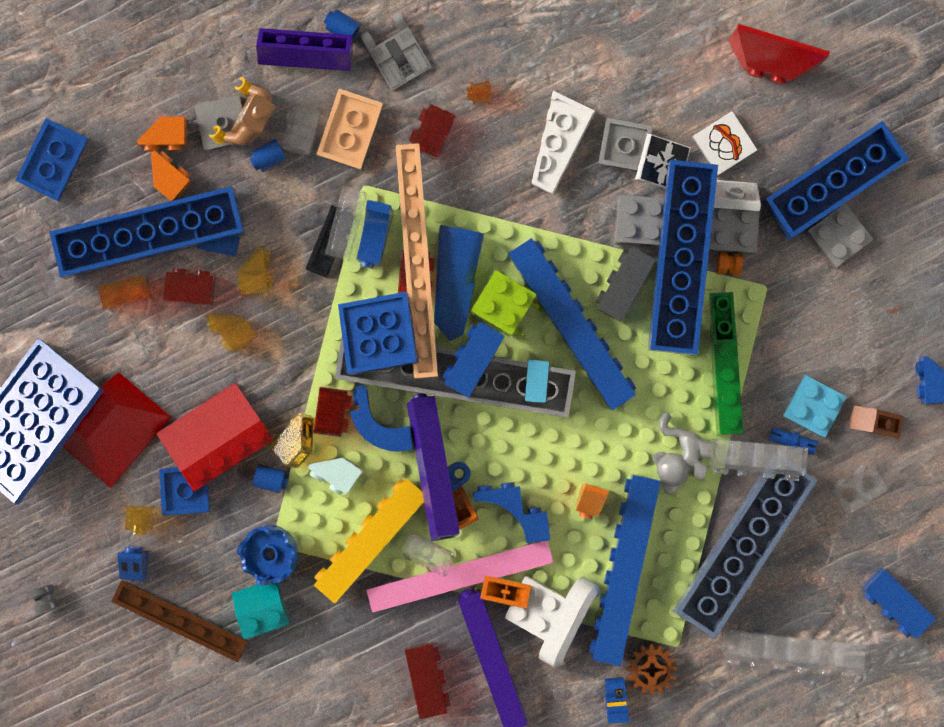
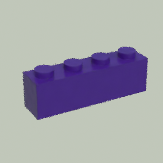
(304, 49)

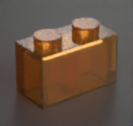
(125, 292)

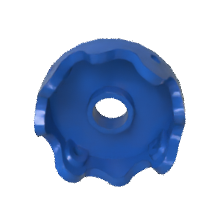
(258, 564)

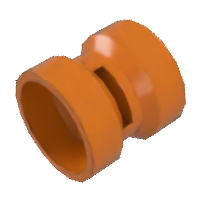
(732, 264)

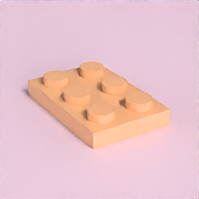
(349, 129)

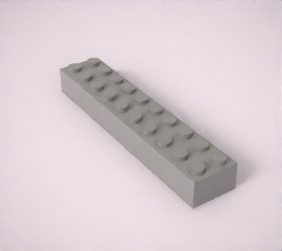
(500, 385)

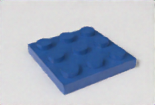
(378, 333)

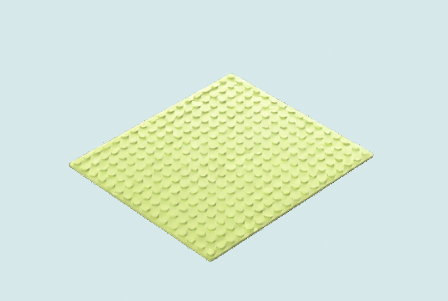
(535, 450)

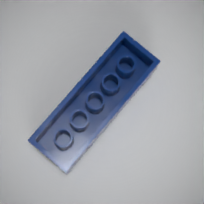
(835, 180)

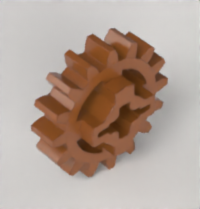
(638, 668)

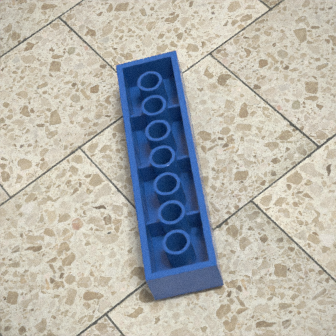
(147, 232)
(683, 257)

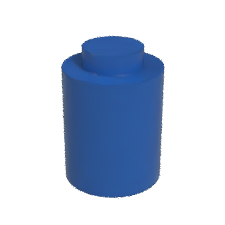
(340, 23)
(267, 156)
(270, 479)

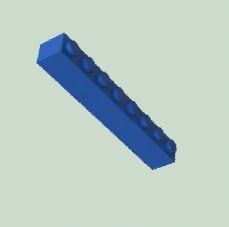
(571, 323)
(626, 569)

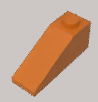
(590, 500)

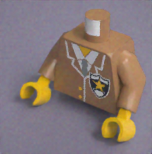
(251, 118)

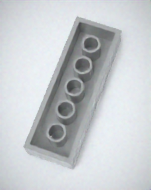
(641, 221)

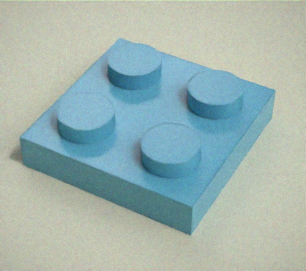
(814, 406)

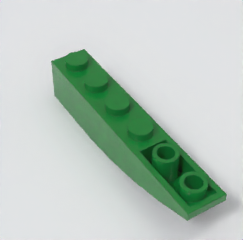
(725, 364)

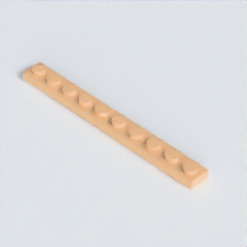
(417, 258)

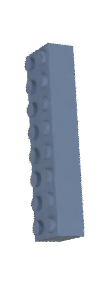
(741, 552)

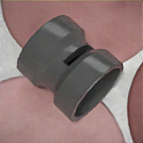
(44, 598)

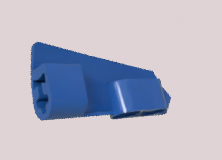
(455, 277)

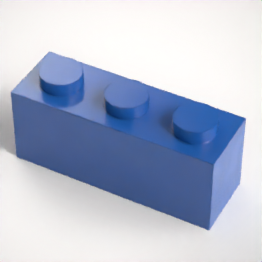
(473, 359)
(897, 604)

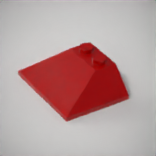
(774, 55)
(116, 430)

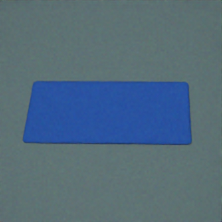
(226, 246)

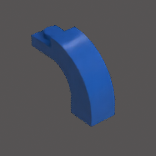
(382, 437)

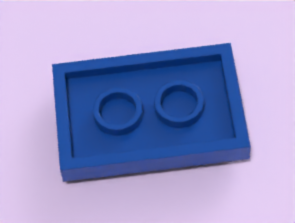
(52, 159)

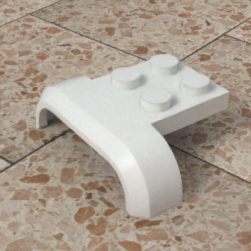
(554, 616)

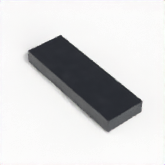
(319, 262)

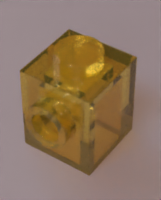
(139, 519)

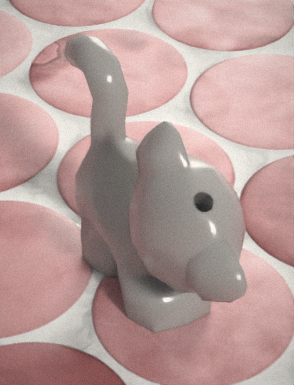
(675, 468)

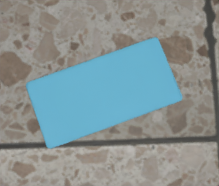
(536, 381)

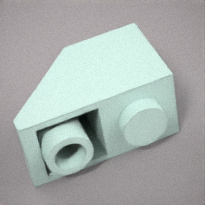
(338, 472)

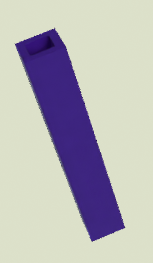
(432, 467)
(492, 658)

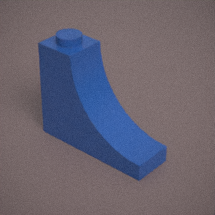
(374, 234)

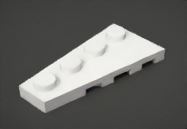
(562, 134)

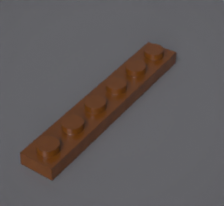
(179, 620)

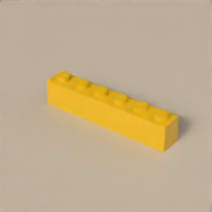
(370, 541)

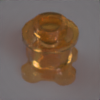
(479, 92)

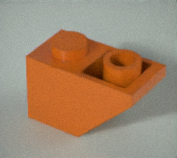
(166, 133)
(167, 178)

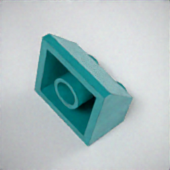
(260, 609)

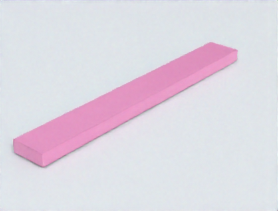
(459, 576)

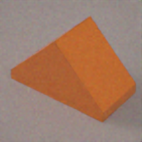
(464, 508)
(505, 592)

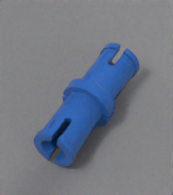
(792, 439)

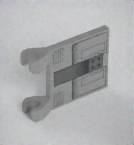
(399, 56)

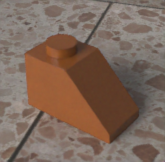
(876, 421)

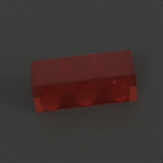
(427, 680)

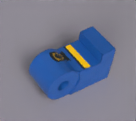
(616, 700)

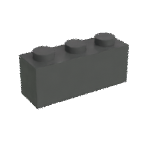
(625, 283)

